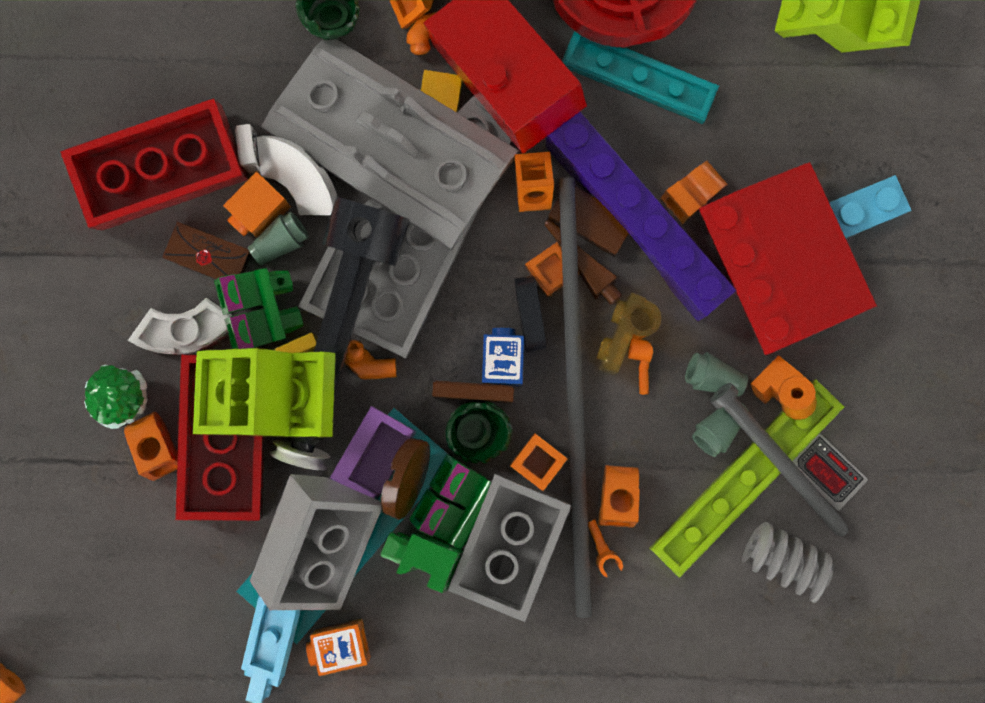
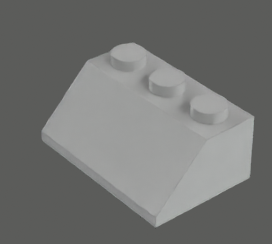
(314, 545)
(509, 547)

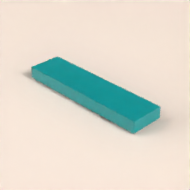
(641, 77)

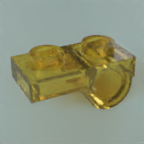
(614, 349)

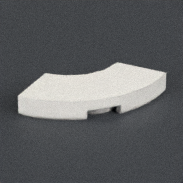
(298, 172)
(181, 332)

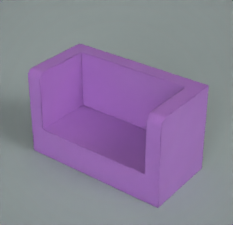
(370, 453)

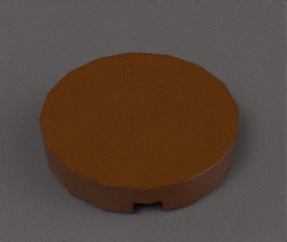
(409, 476)

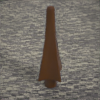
(596, 276)

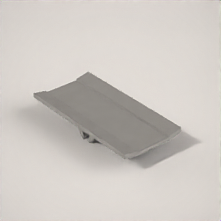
(390, 140)

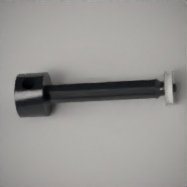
(346, 298)

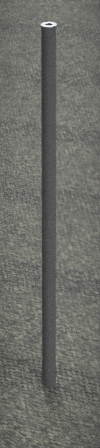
(575, 397)

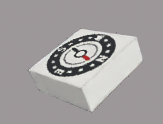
(247, 148)

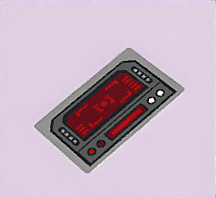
(830, 472)

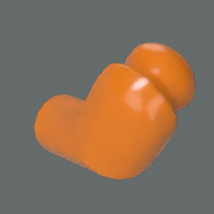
(418, 36)
(366, 366)

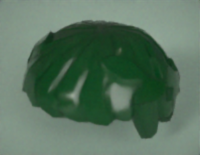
(328, 17)
(478, 431)

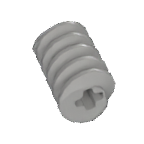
(790, 559)

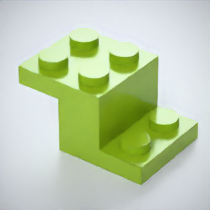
(850, 23)
(264, 393)

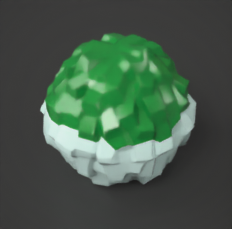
(115, 396)

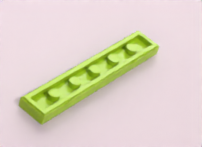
(739, 486)

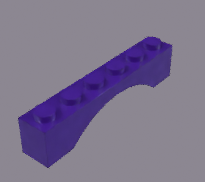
(666, 244)

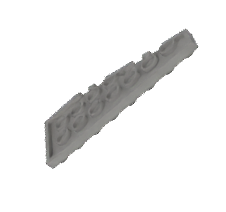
(402, 294)

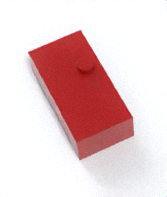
(507, 68)
(154, 165)
(215, 473)

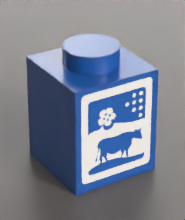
(503, 357)

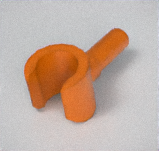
(642, 351)
(602, 548)

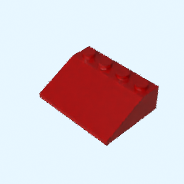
(787, 258)

